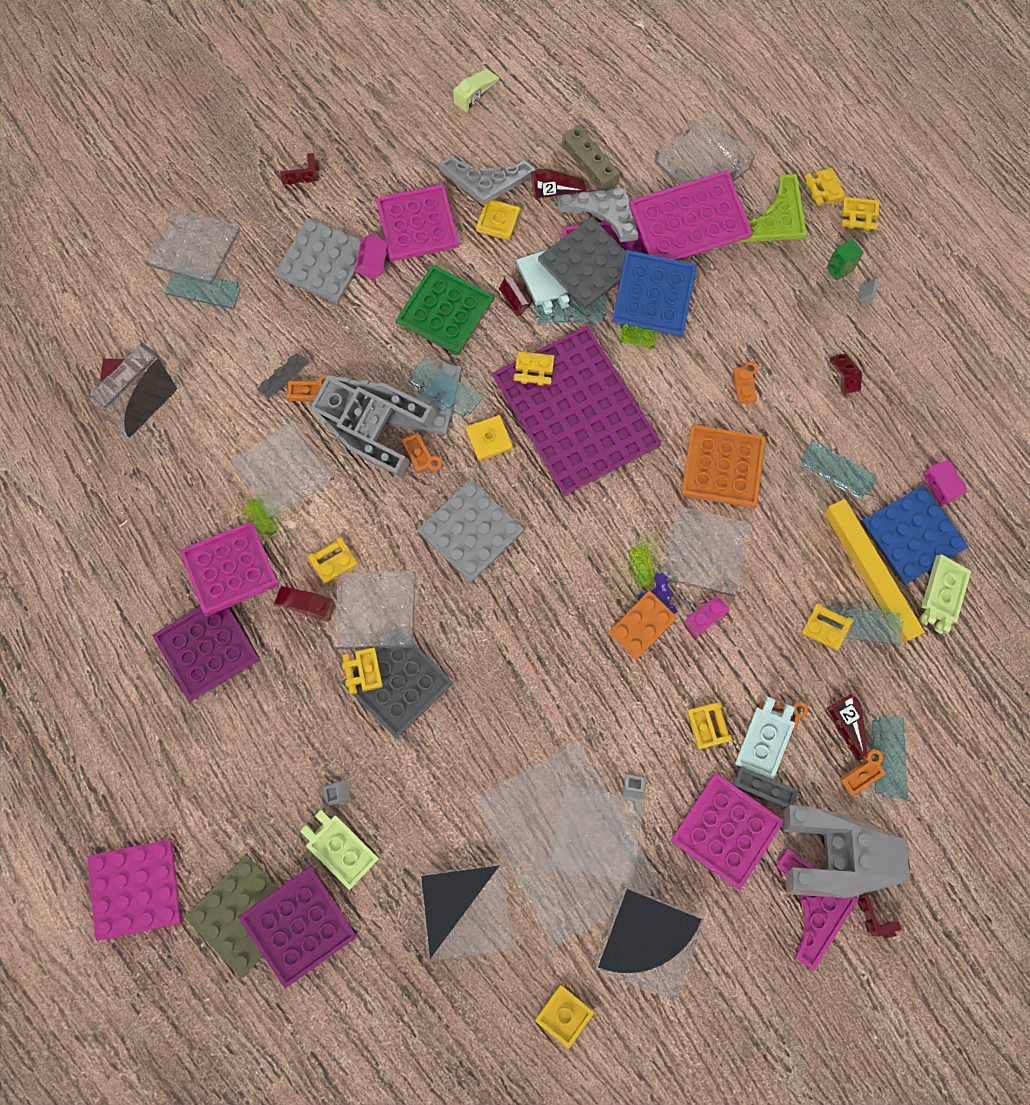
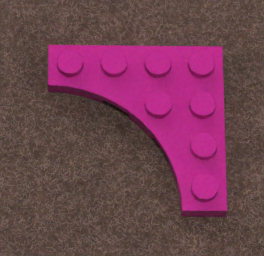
(821, 916)

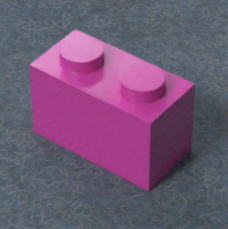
(371, 257)
(945, 482)
(706, 616)

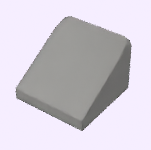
(868, 291)
(634, 786)
(336, 793)

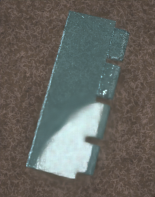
(214, 294)
(575, 310)
(447, 387)
(843, 470)
(871, 626)
(892, 747)

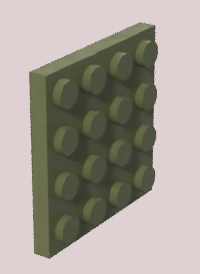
(219, 910)

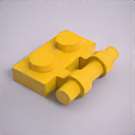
(829, 185)
(860, 208)
(534, 363)
(368, 669)

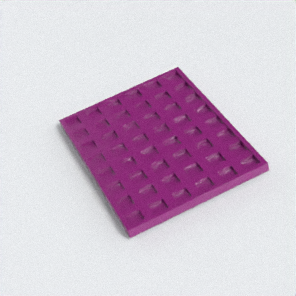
(582, 420)

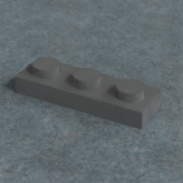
(282, 375)
(765, 787)

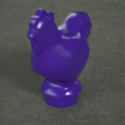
(662, 591)

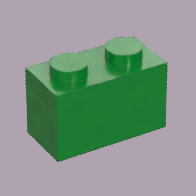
(844, 259)

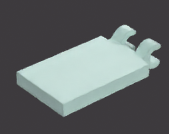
(541, 283)
(766, 739)

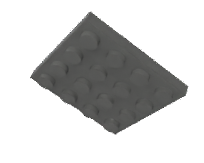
(585, 262)
(409, 688)

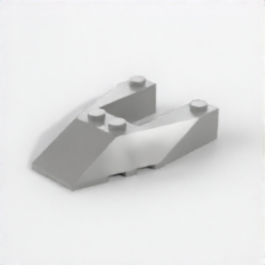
(359, 411)
(856, 855)

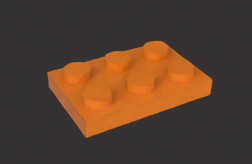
(643, 624)

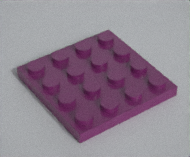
(205, 650)
(297, 927)

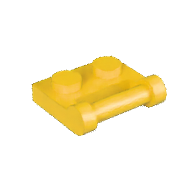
(336, 565)
(824, 632)
(703, 727)

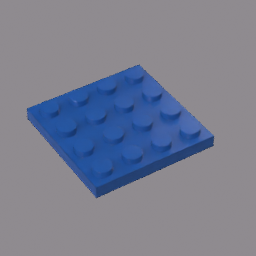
(654, 293)
(913, 534)

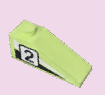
(473, 89)

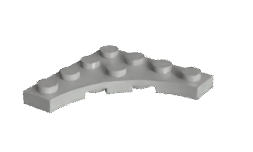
(485, 183)
(604, 205)
(442, 418)

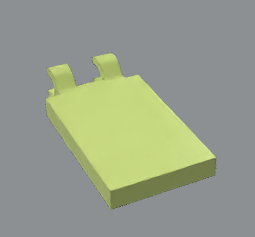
(944, 593)
(339, 849)

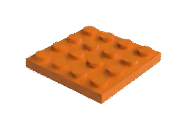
(723, 466)

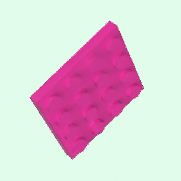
(417, 222)
(228, 568)
(727, 831)
(134, 890)

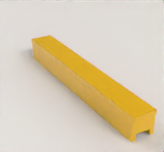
(872, 567)

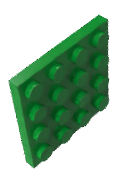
(445, 309)

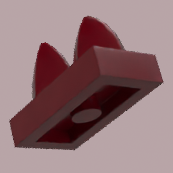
(512, 293)

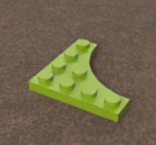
(784, 218)

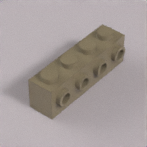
(590, 158)

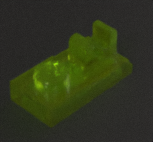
(638, 336)
(258, 514)
(642, 565)

